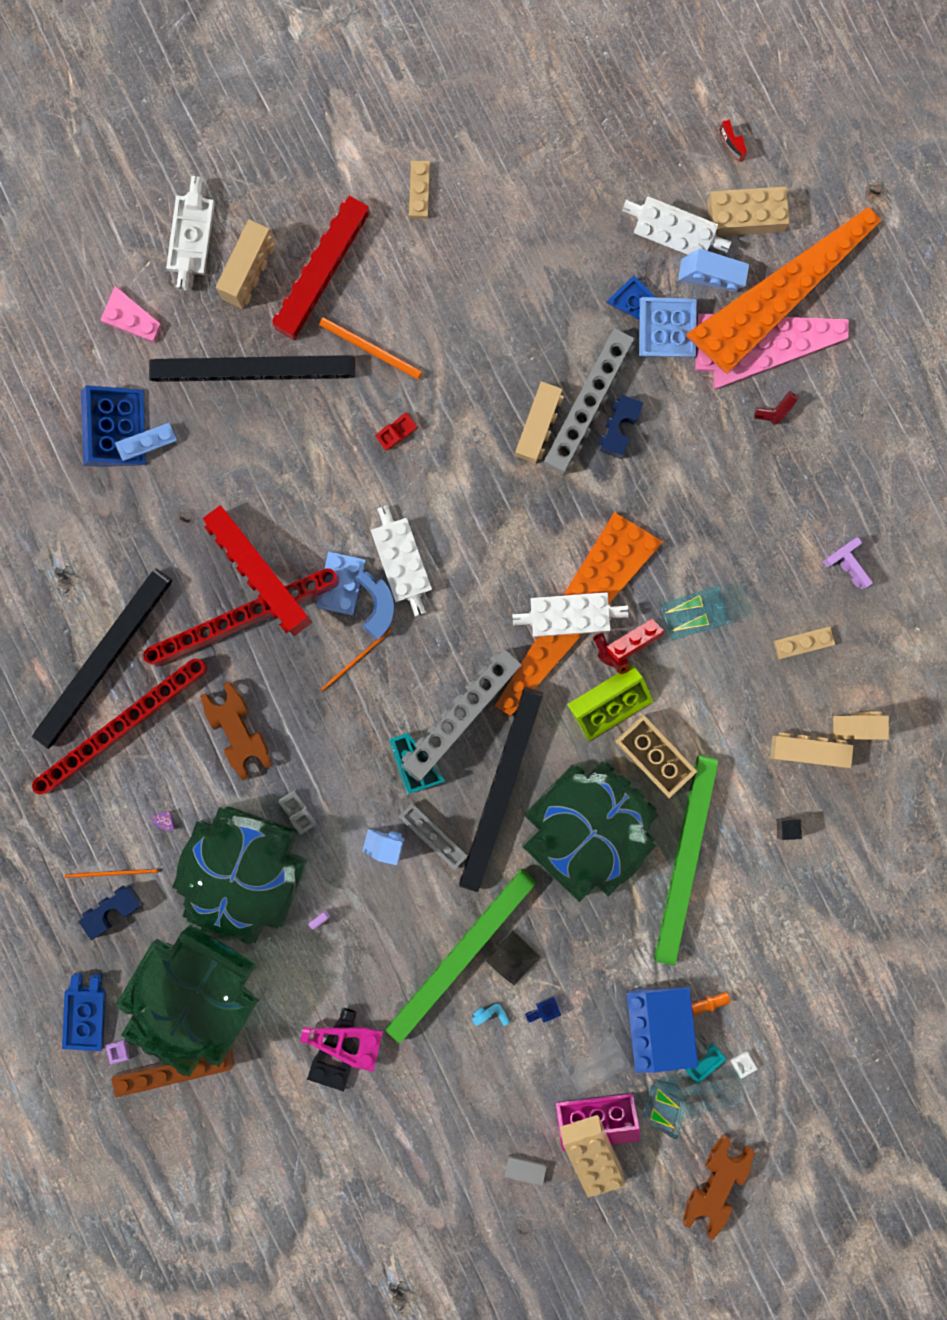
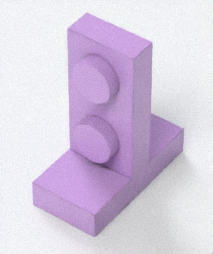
(850, 564)

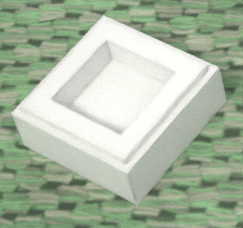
(743, 1064)

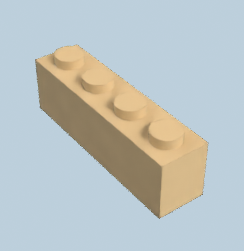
(538, 422)
(811, 751)

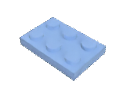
(345, 595)

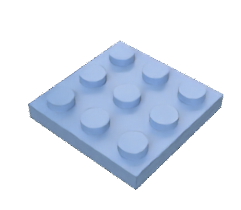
(665, 327)

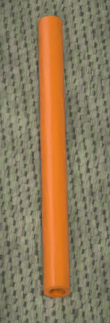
(370, 348)

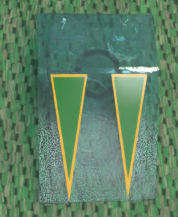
(695, 613)
(665, 1107)

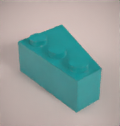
(399, 747)

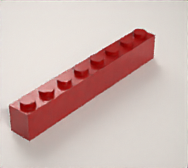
(321, 267)
(257, 570)

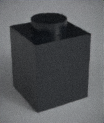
(789, 829)

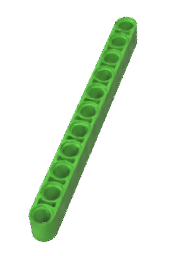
(686, 860)
(460, 956)

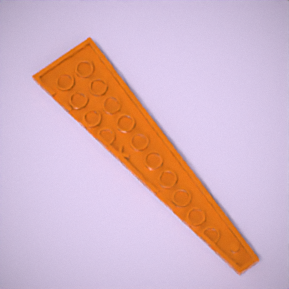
(749, 318)
(607, 568)

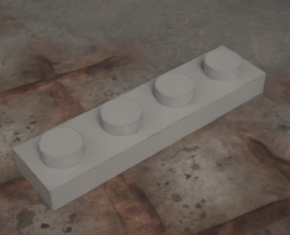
(433, 836)

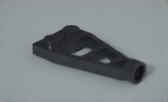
(329, 1074)

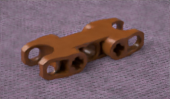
(242, 743)
(712, 1199)

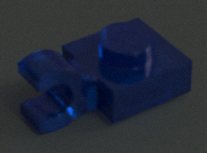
(546, 1009)

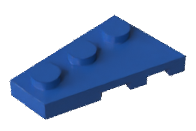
(628, 297)

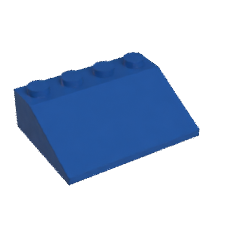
(109, 417)
(662, 1029)

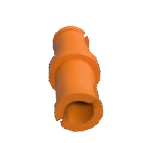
(710, 1003)

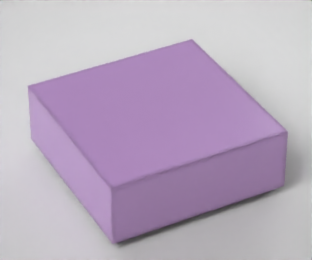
(319, 920)
(118, 1052)

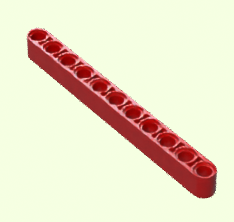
(231, 617)
(111, 728)

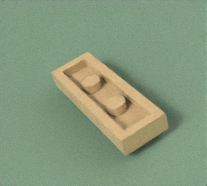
(419, 189)
(804, 643)

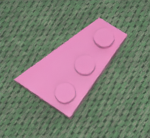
(128, 316)

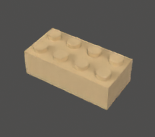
(749, 211)
(245, 264)
(655, 756)
(592, 1156)

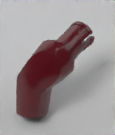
(779, 412)
(601, 643)

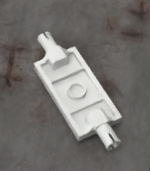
(674, 227)
(190, 234)
(401, 560)
(570, 614)

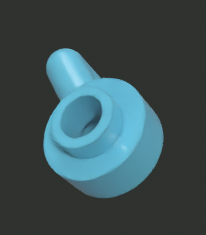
(482, 1015)

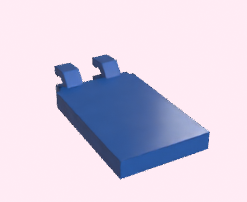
(84, 1014)

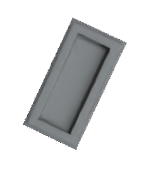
(525, 1170)

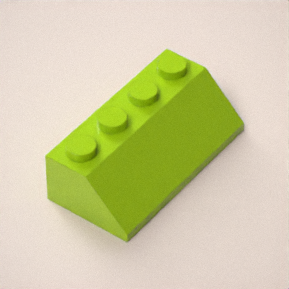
(610, 703)

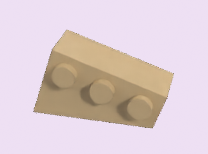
(862, 727)

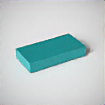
(707, 1064)

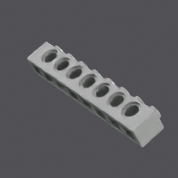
(616, 341)
(508, 667)

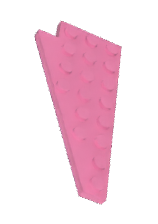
(786, 342)

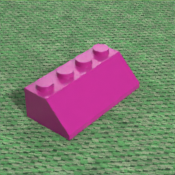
(615, 1112)

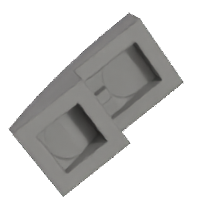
(297, 812)

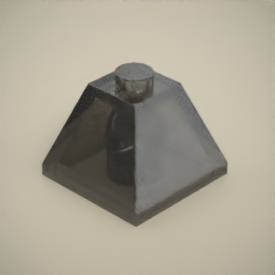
(512, 958)

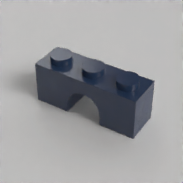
(625, 411)
(96, 921)

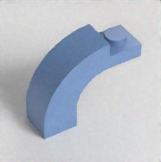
(383, 605)

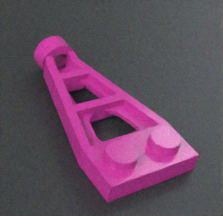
(368, 1048)

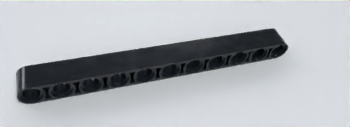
(252, 368)
(102, 658)
(501, 789)

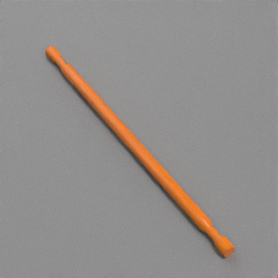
(356, 659)
(111, 873)

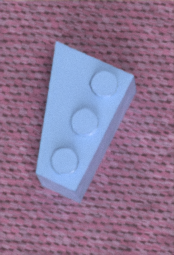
(713, 270)
(384, 846)

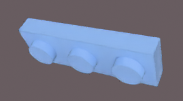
(145, 442)

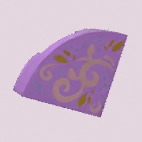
(164, 821)

